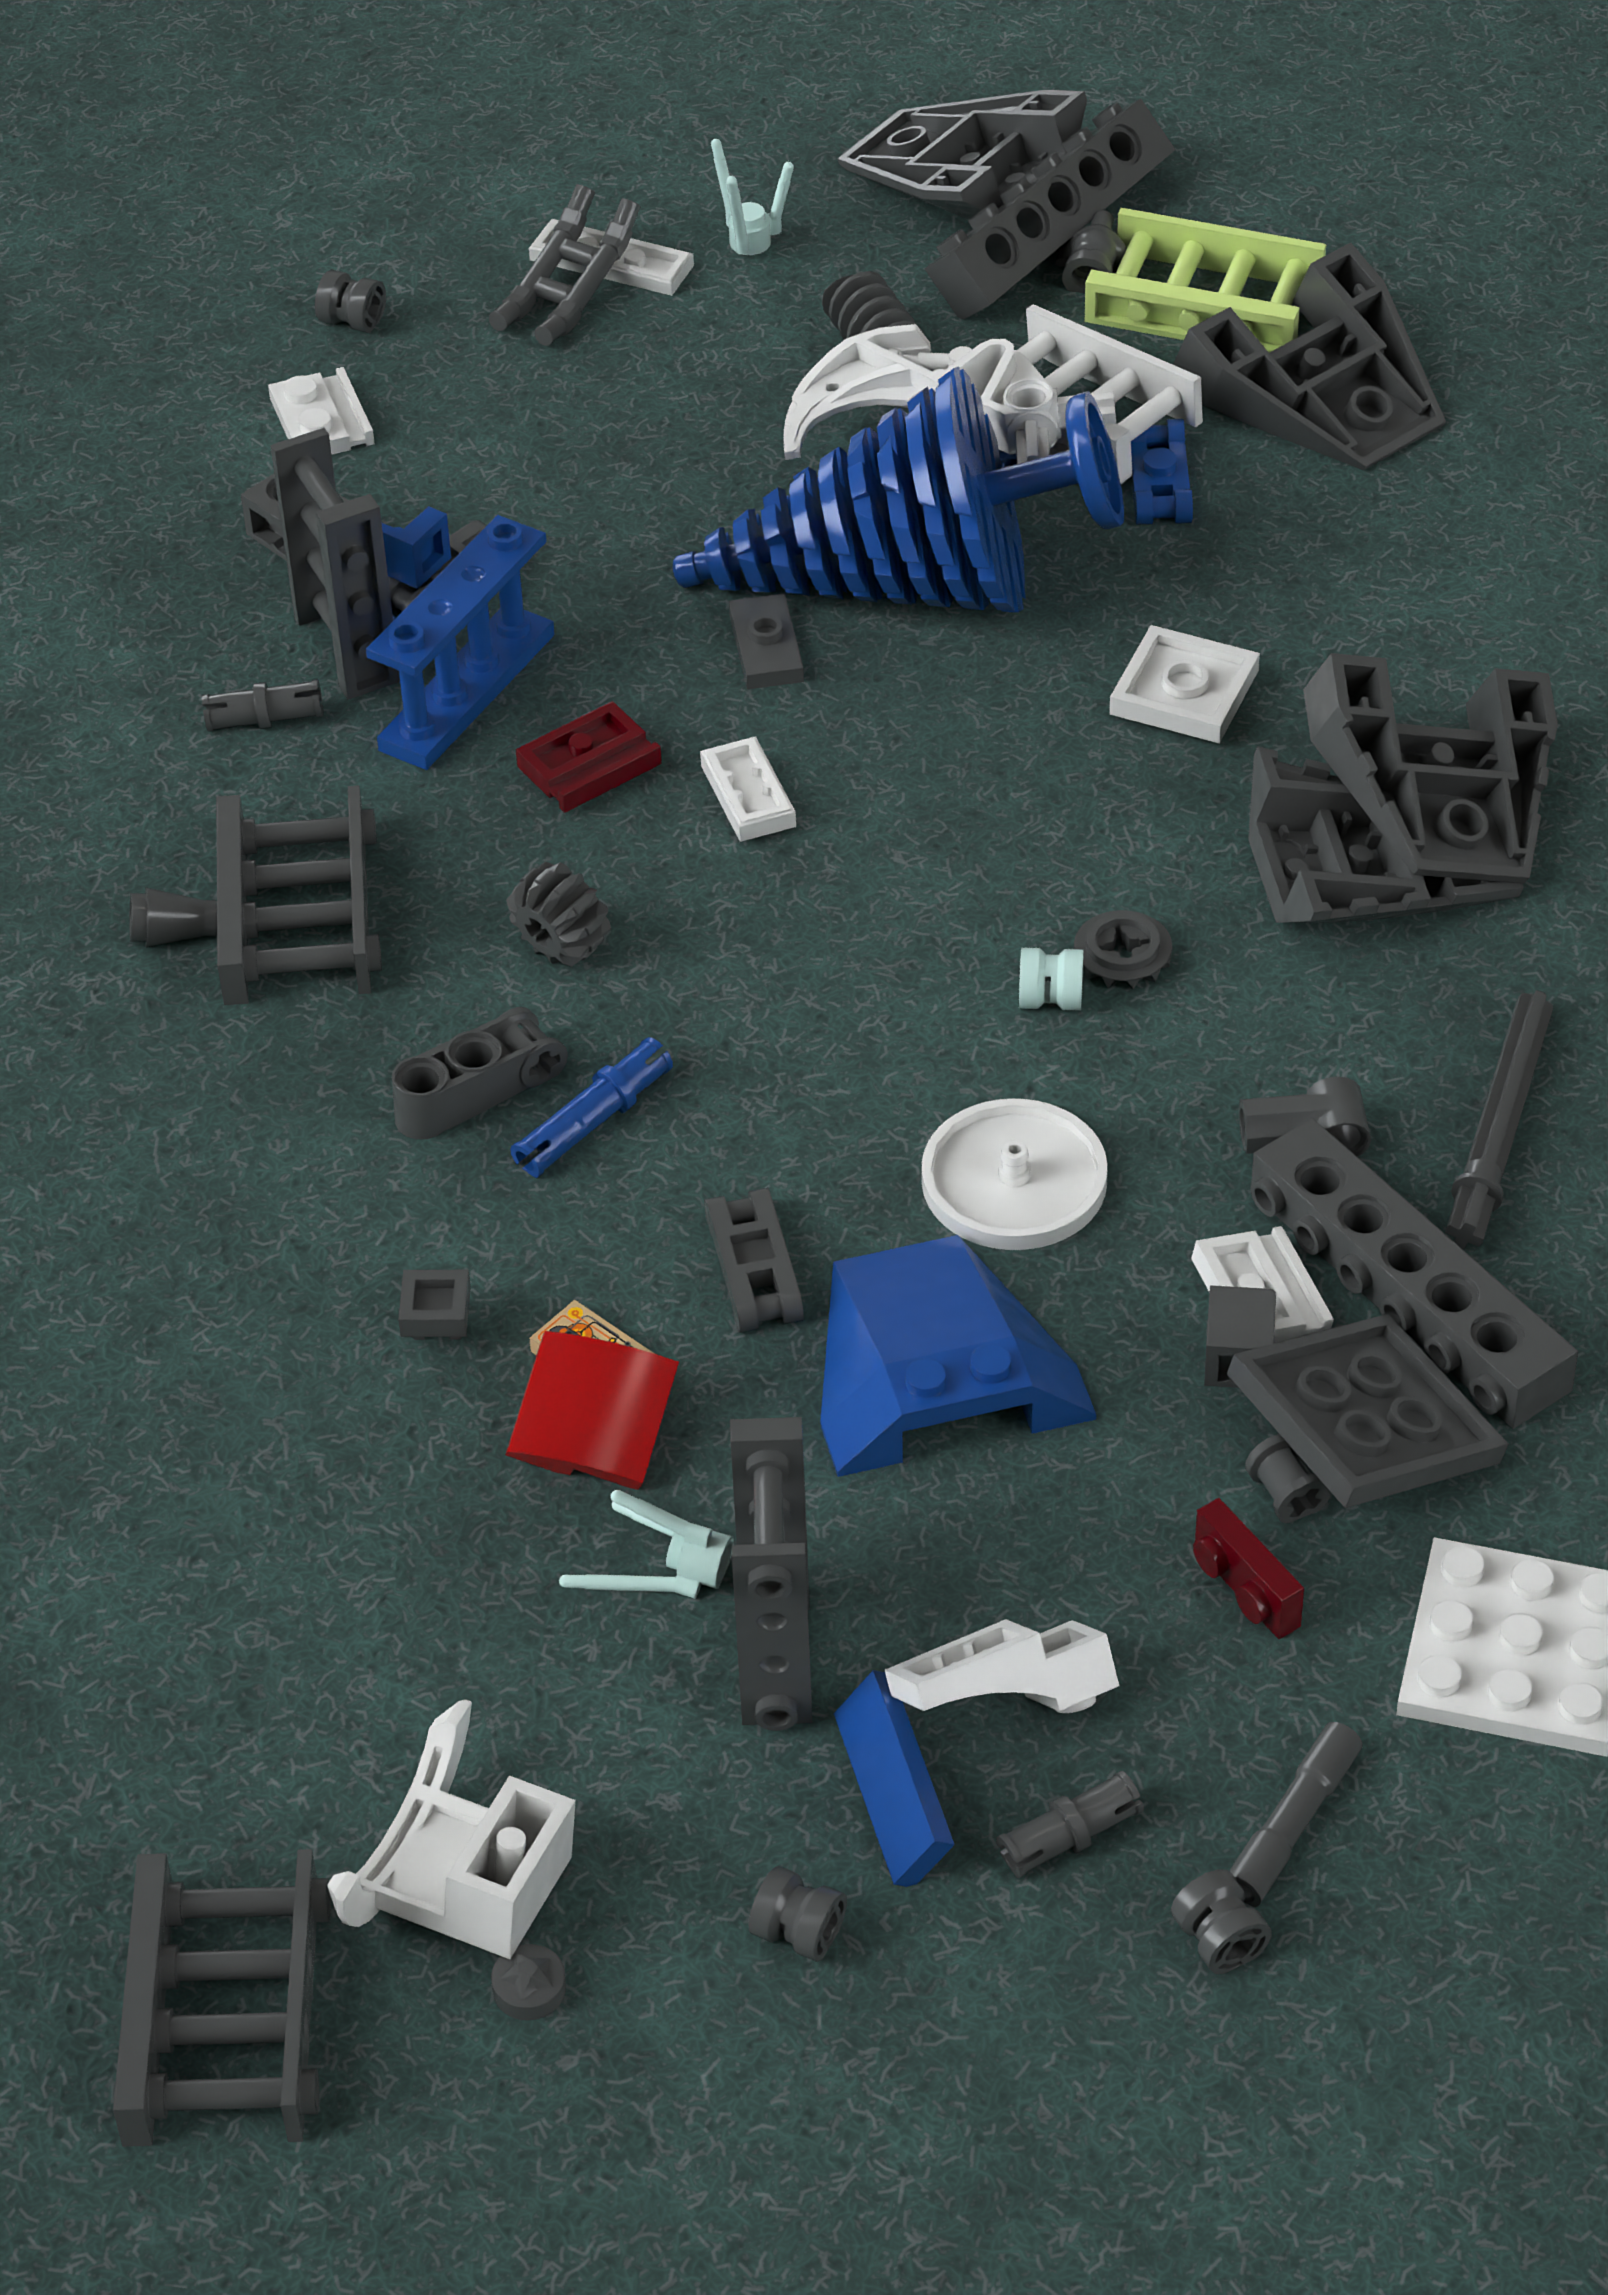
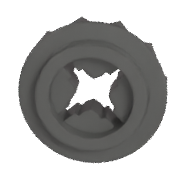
(1138, 932)

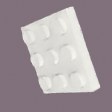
(1510, 1647)

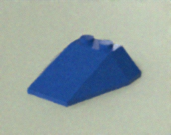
(929, 1342)

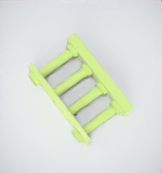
(1173, 307)

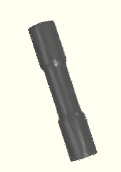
(1313, 1782)

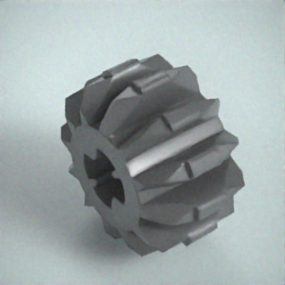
(558, 913)

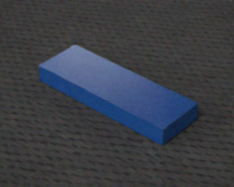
(893, 1780)

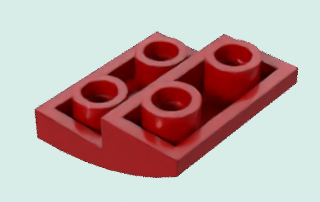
(592, 1408)

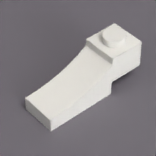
(1055, 1667)

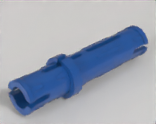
(611, 1091)

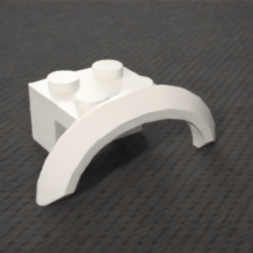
(460, 1863)

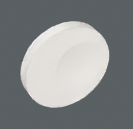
(1014, 1174)

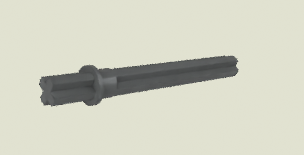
(1479, 1188)

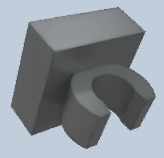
(434, 1303)

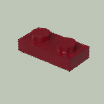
(1260, 1582)

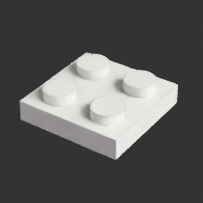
(1184, 684)

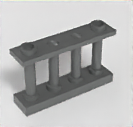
(334, 559)
(241, 878)
(771, 1572)
(157, 1965)

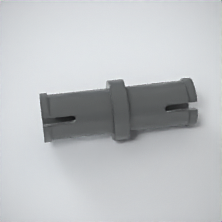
(262, 705)
(1070, 1824)

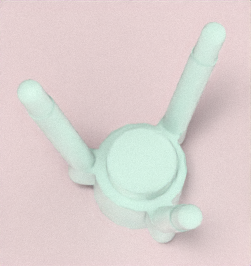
(748, 222)
(694, 1551)

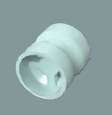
(1065, 982)

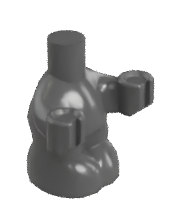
(1090, 248)

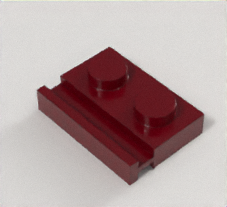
(588, 756)

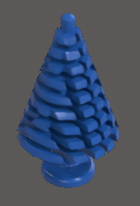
(912, 509)

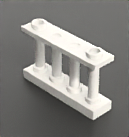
(1117, 369)

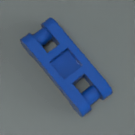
(1161, 474)

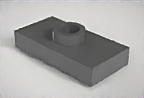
(766, 641)

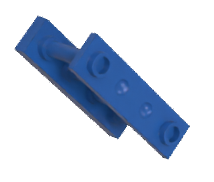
(484, 666)

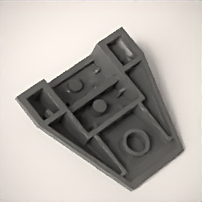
(967, 149)

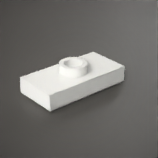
(748, 789)

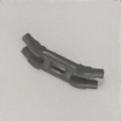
(564, 246)

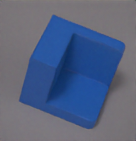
(417, 549)

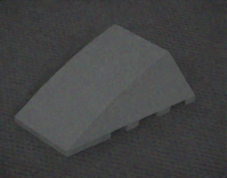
(1329, 858)

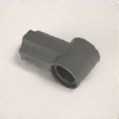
(1331, 1102)

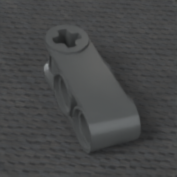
(473, 1073)

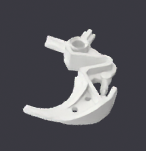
(897, 363)

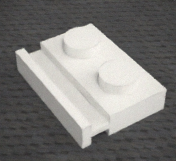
(319, 403)
(1267, 1264)

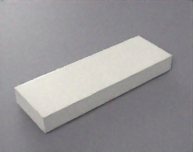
(640, 266)

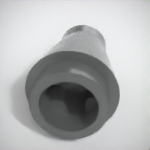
(169, 917)

